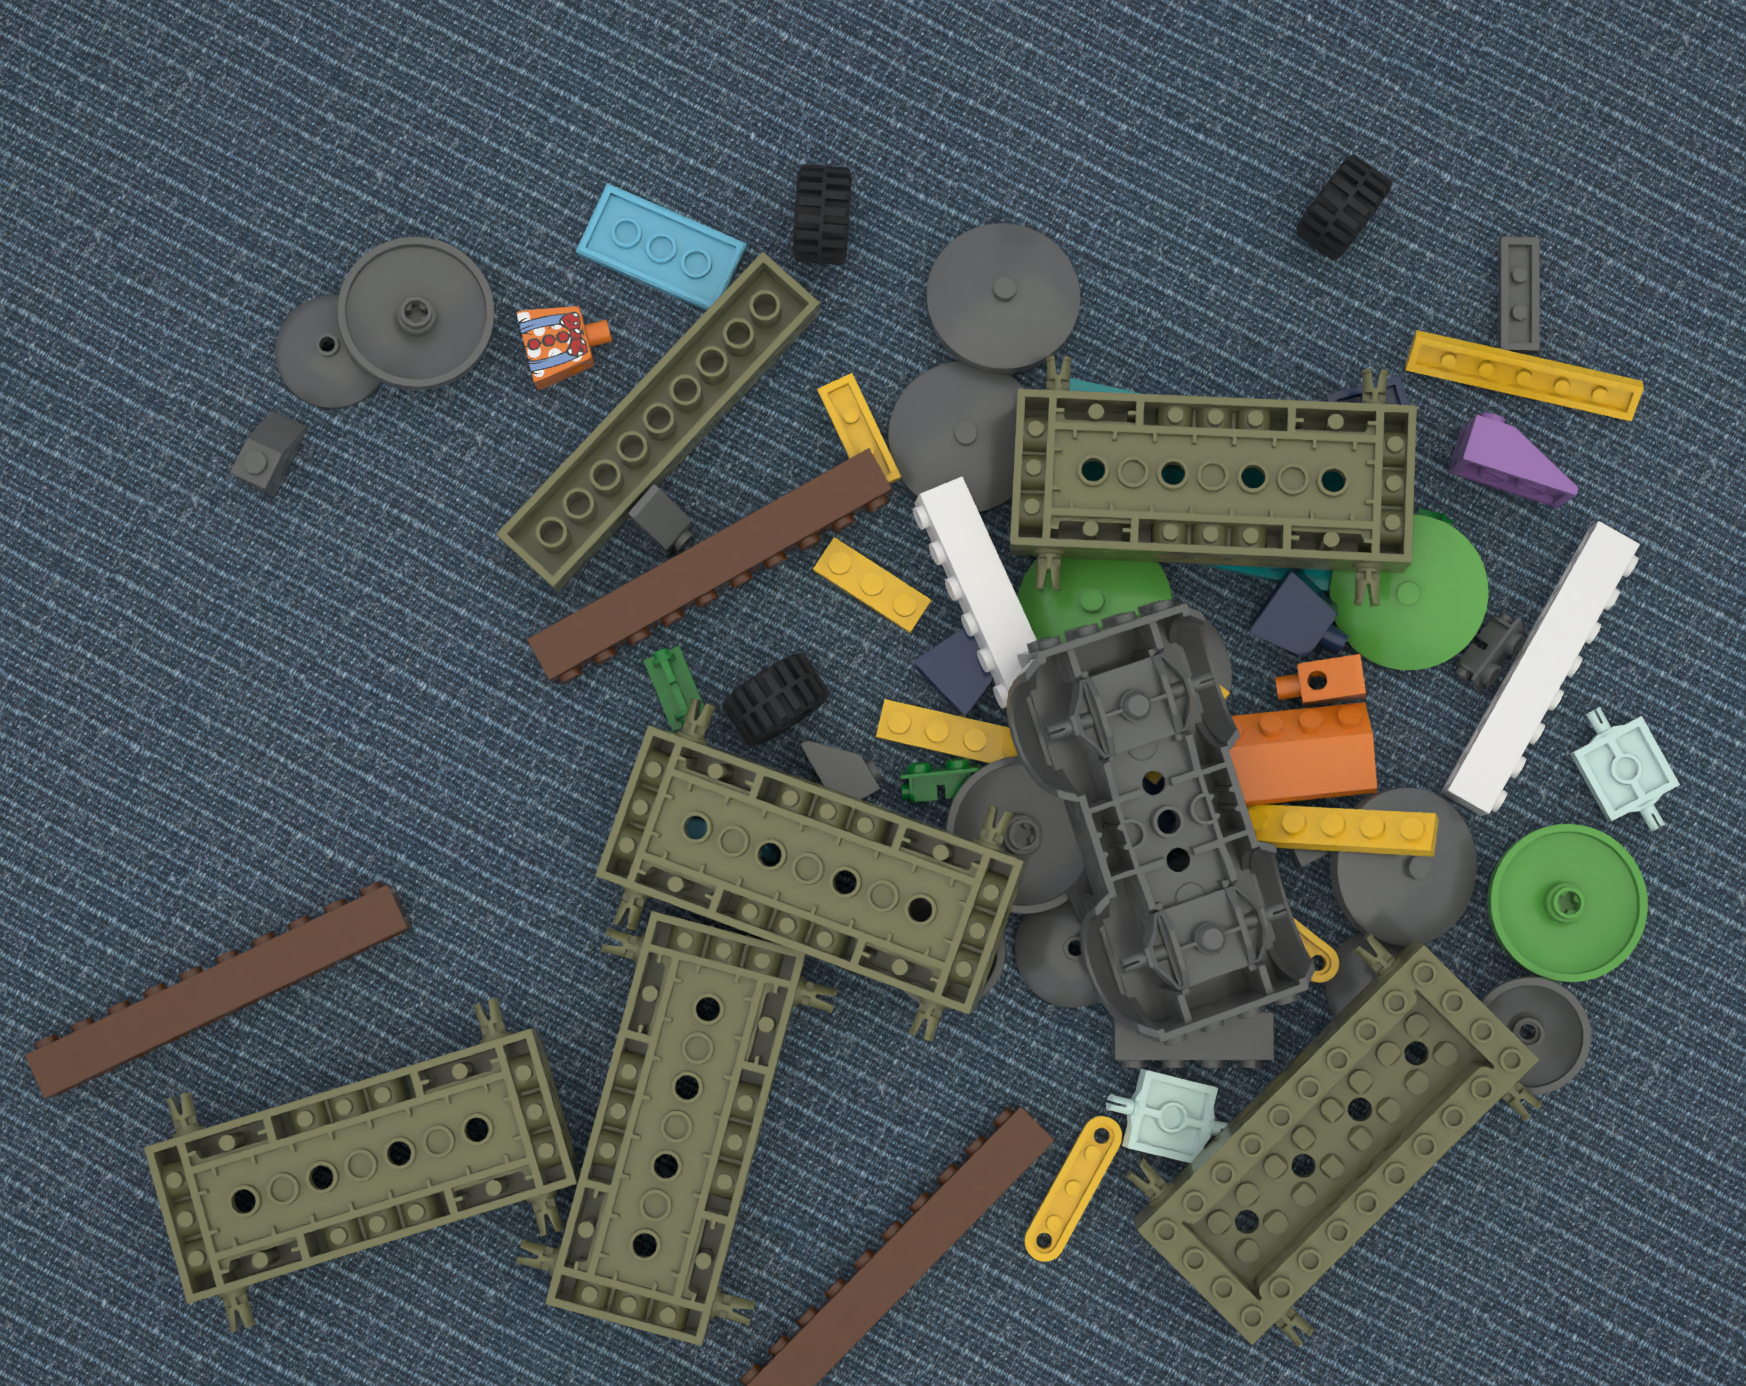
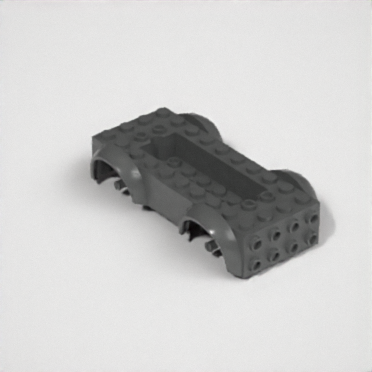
(1088, 726)

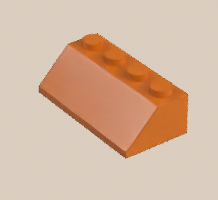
(1304, 754)

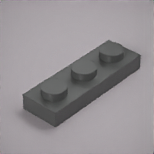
(1519, 294)

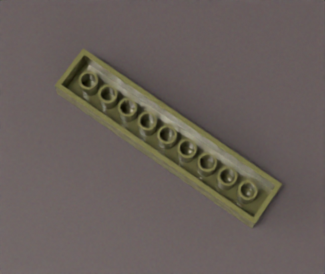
(660, 421)

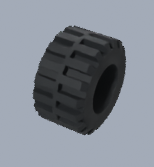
(1343, 207)
(822, 214)
(775, 699)

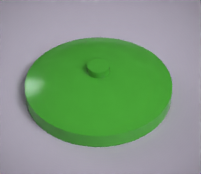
(1089, 593)
(1422, 612)
(1567, 903)

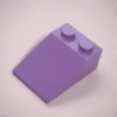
(1508, 461)

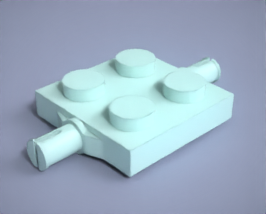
(1624, 769)
(1168, 1116)

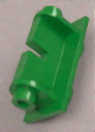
(673, 684)
(924, 779)

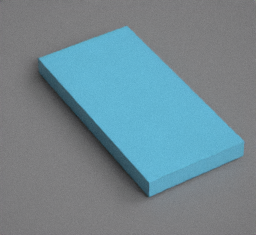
(660, 248)

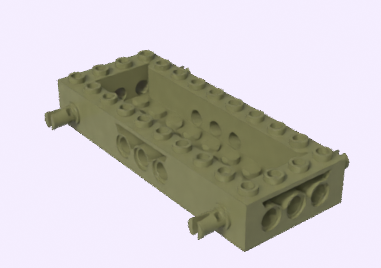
(1212, 512)
(818, 836)
(708, 1135)
(1357, 1163)
(370, 1195)

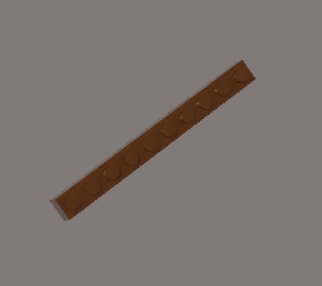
(711, 567)
(218, 991)
(905, 1254)

